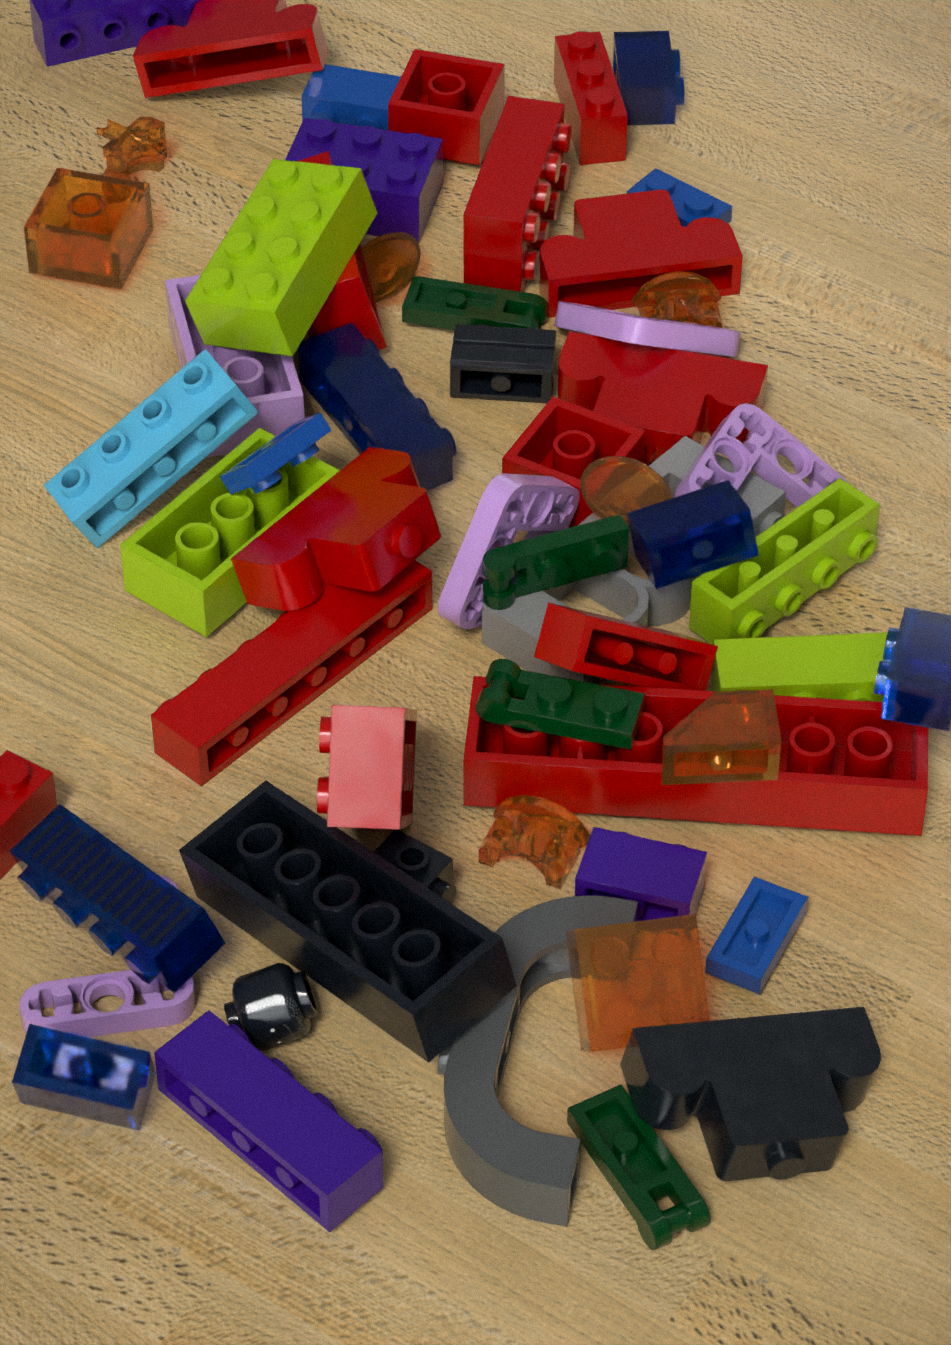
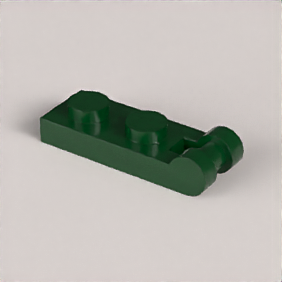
(450, 303)
(554, 560)
(560, 705)
(637, 1166)

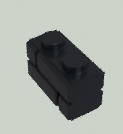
(502, 363)

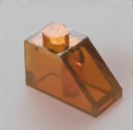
(725, 740)

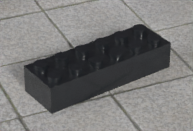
(349, 920)

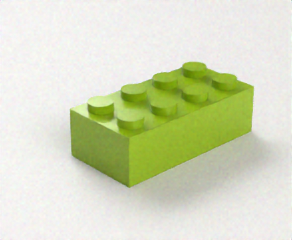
(282, 257)
(186, 549)

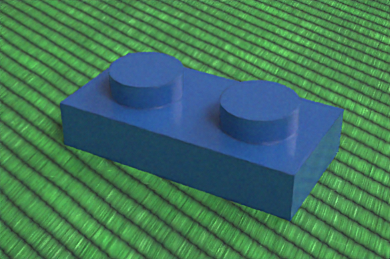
(687, 200)
(291, 445)
(756, 935)

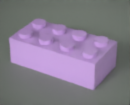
(263, 378)

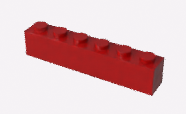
(283, 672)

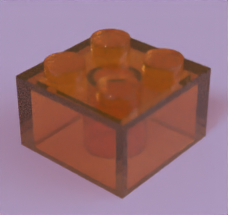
(88, 228)
(635, 978)

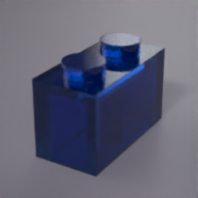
(648, 76)
(692, 534)
(919, 670)
(84, 1077)

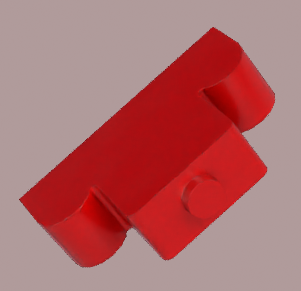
(231, 45)
(626, 243)
(657, 388)
(344, 534)

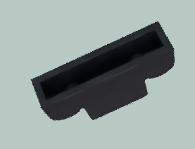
(759, 1086)

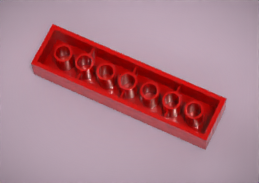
(835, 768)

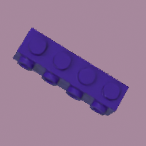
(90, 28)
(270, 1119)

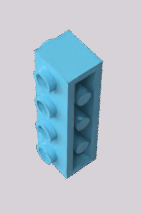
(150, 449)

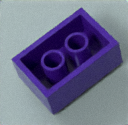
(398, 167)

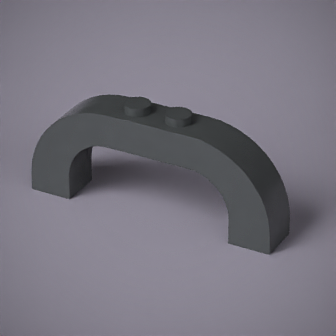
(500, 1158)

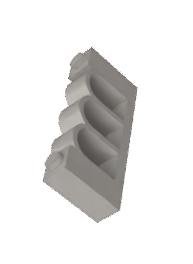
(635, 599)

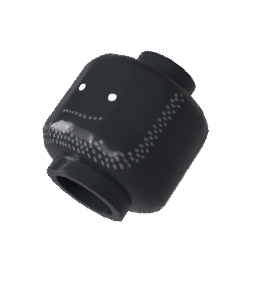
(272, 1005)

